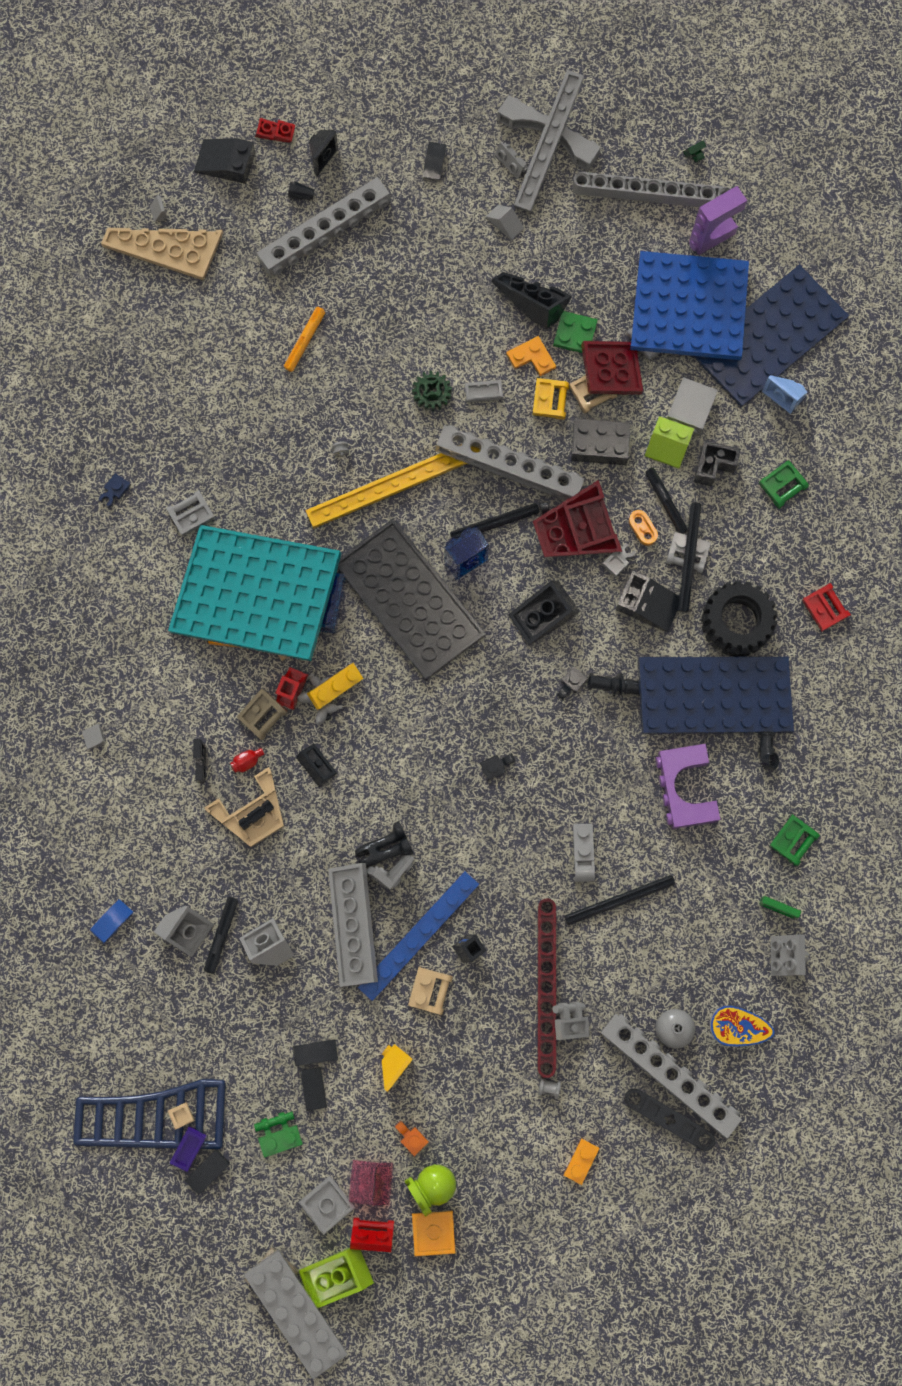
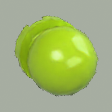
(433, 1187)

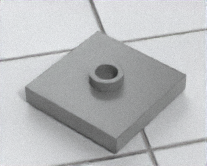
(326, 1205)

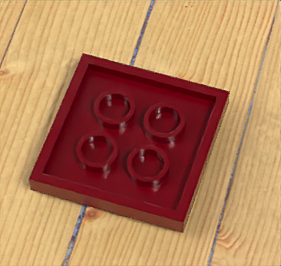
(611, 368)

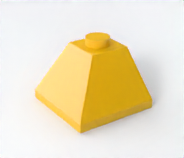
(393, 1065)

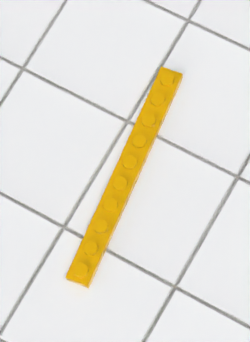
(383, 488)

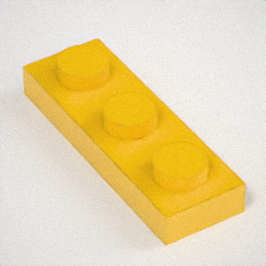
(335, 686)

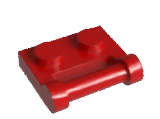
(821, 610)
(370, 1239)

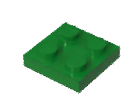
(574, 330)

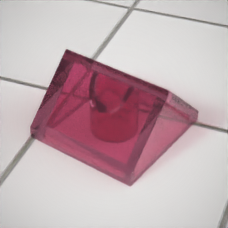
(370, 1182)

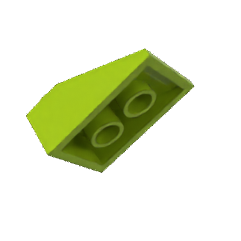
(336, 1277)

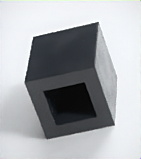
(469, 948)

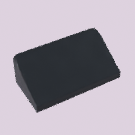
(316, 765)
(313, 1089)

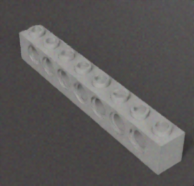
(327, 218)
(499, 466)
(723, 1126)

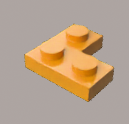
(534, 352)

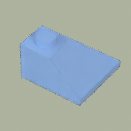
(784, 392)

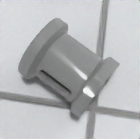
(549, 1088)

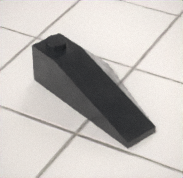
(537, 302)

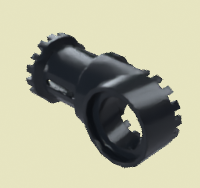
(767, 750)

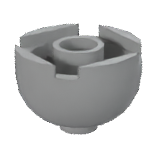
(665, 1028)

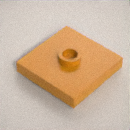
(433, 1233)

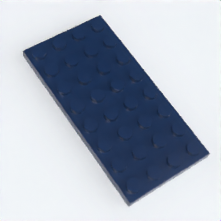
(777, 334)
(715, 695)

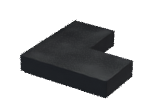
(199, 756)

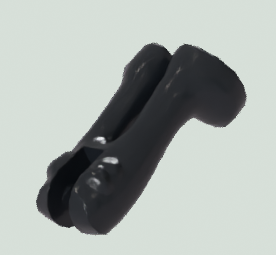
(374, 846)

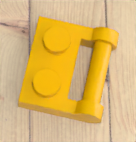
(544, 398)

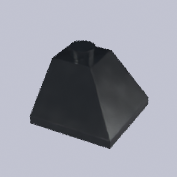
(322, 148)

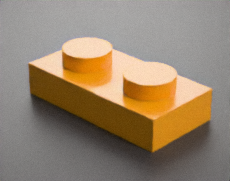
(581, 1161)

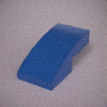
(111, 921)

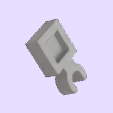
(617, 562)

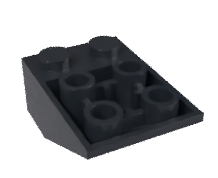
(648, 602)

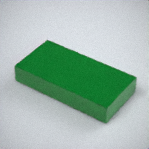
(780, 907)

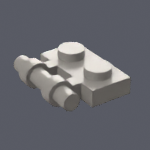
(571, 1027)

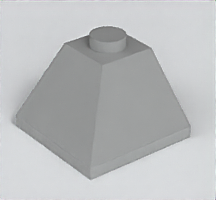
(184, 929)
(266, 945)

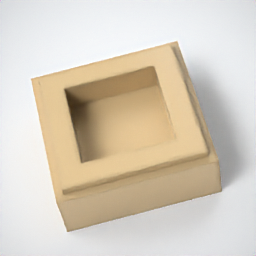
(181, 1115)

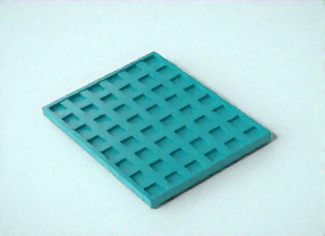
(255, 592)

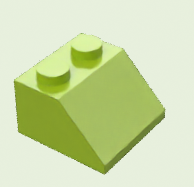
(669, 442)

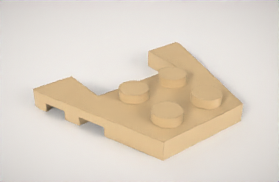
(263, 827)

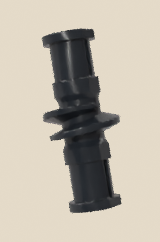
(615, 684)

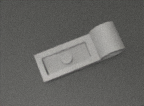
(583, 853)

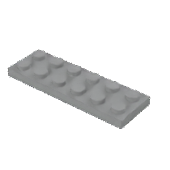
(352, 925)
(295, 1314)

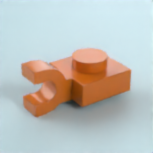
(413, 1139)

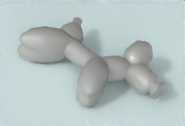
(328, 708)

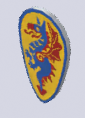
(739, 1027)

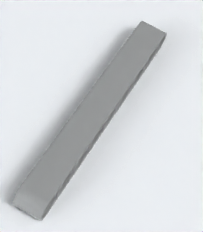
(643, 186)

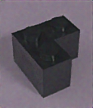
(714, 458)

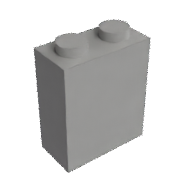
(692, 405)

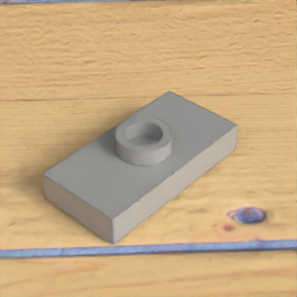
(483, 391)

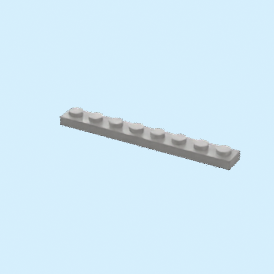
(549, 141)

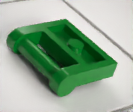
(779, 479)
(789, 836)

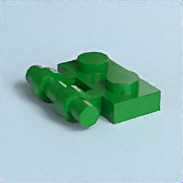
(281, 1140)

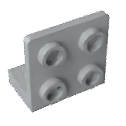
(391, 878)

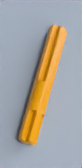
(304, 339)

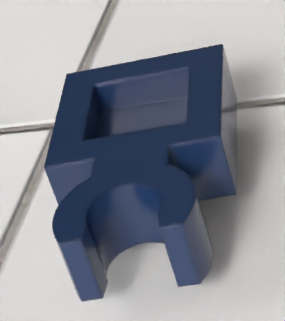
(115, 488)

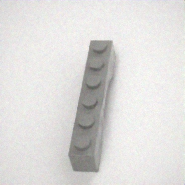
(518, 115)

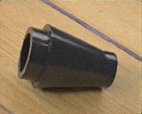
(300, 191)

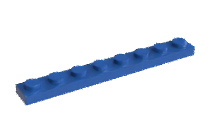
(420, 934)

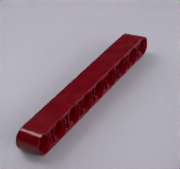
(542, 977)

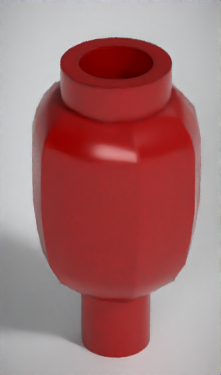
(246, 760)

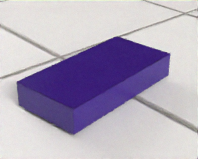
(188, 1149)

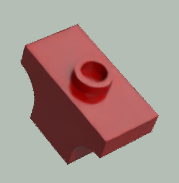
(290, 687)

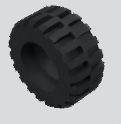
(753, 599)

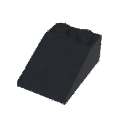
(226, 159)
(543, 612)

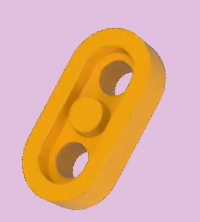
(643, 528)

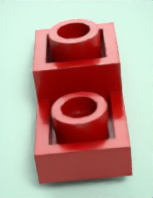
(279, 131)

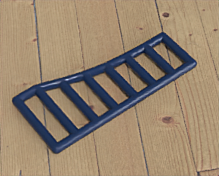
(160, 1097)

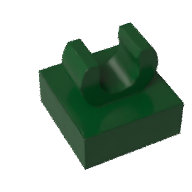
(695, 151)

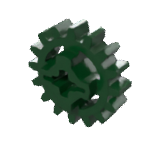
(432, 399)

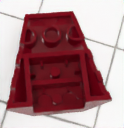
(577, 526)

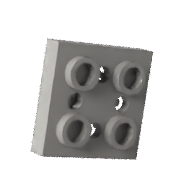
(792, 955)

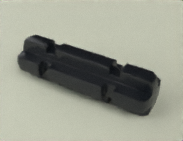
(256, 814)

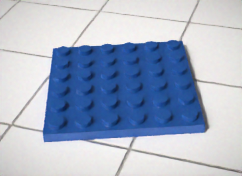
(690, 305)

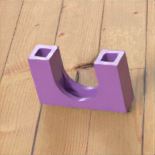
(715, 220)
(680, 812)

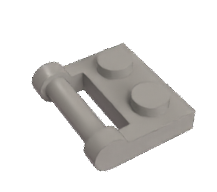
(193, 517)
(678, 545)

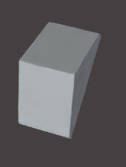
(506, 221)

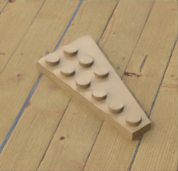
(170, 248)

